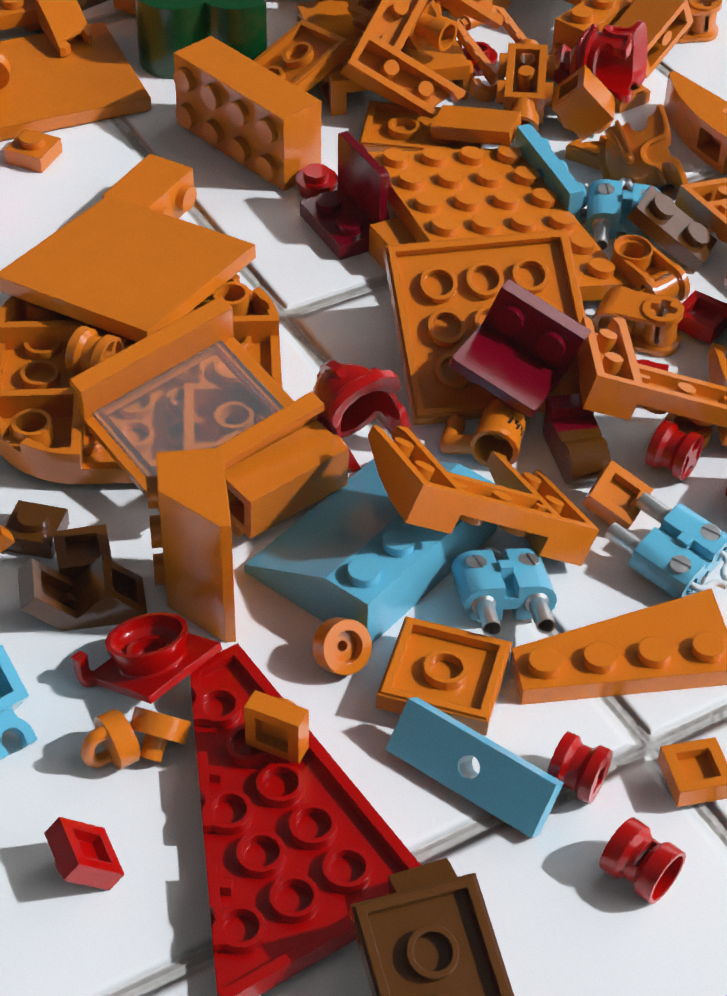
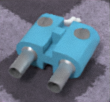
(609, 209)
(678, 551)
(512, 583)

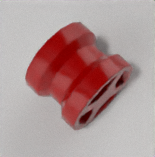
(674, 450)
(580, 766)

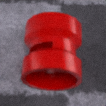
(642, 860)

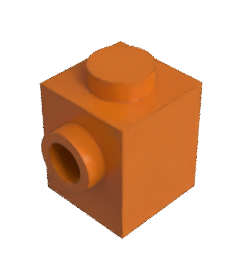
(583, 104)

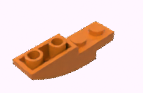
(698, 119)

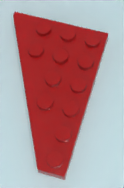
(279, 840)

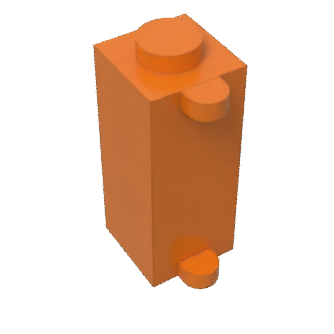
(285, 478)

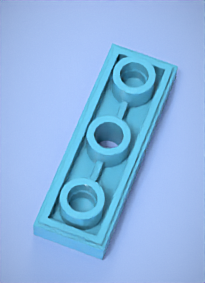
(554, 171)
(445, 751)

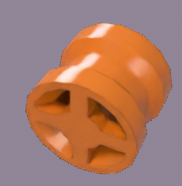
(88, 349)

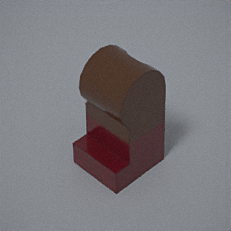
(574, 439)

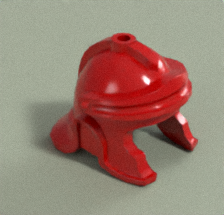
(613, 56)
(354, 397)

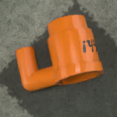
(497, 431)

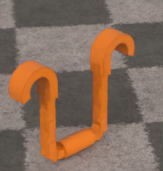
(490, 70)

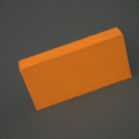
(475, 125)

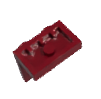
(361, 198)
(520, 349)

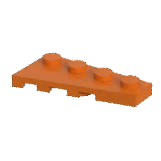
(634, 653)

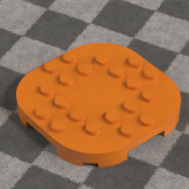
(40, 408)

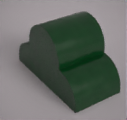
(175, 24)

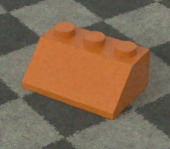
(194, 537)

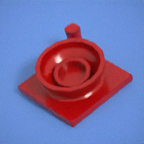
(147, 656)

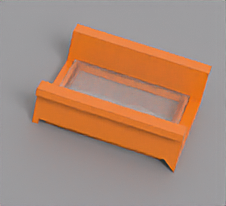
(187, 392)

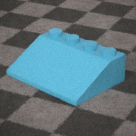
(360, 556)

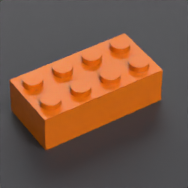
(247, 111)

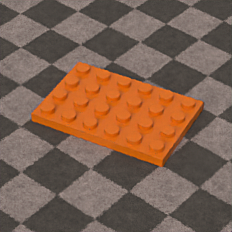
(488, 194)

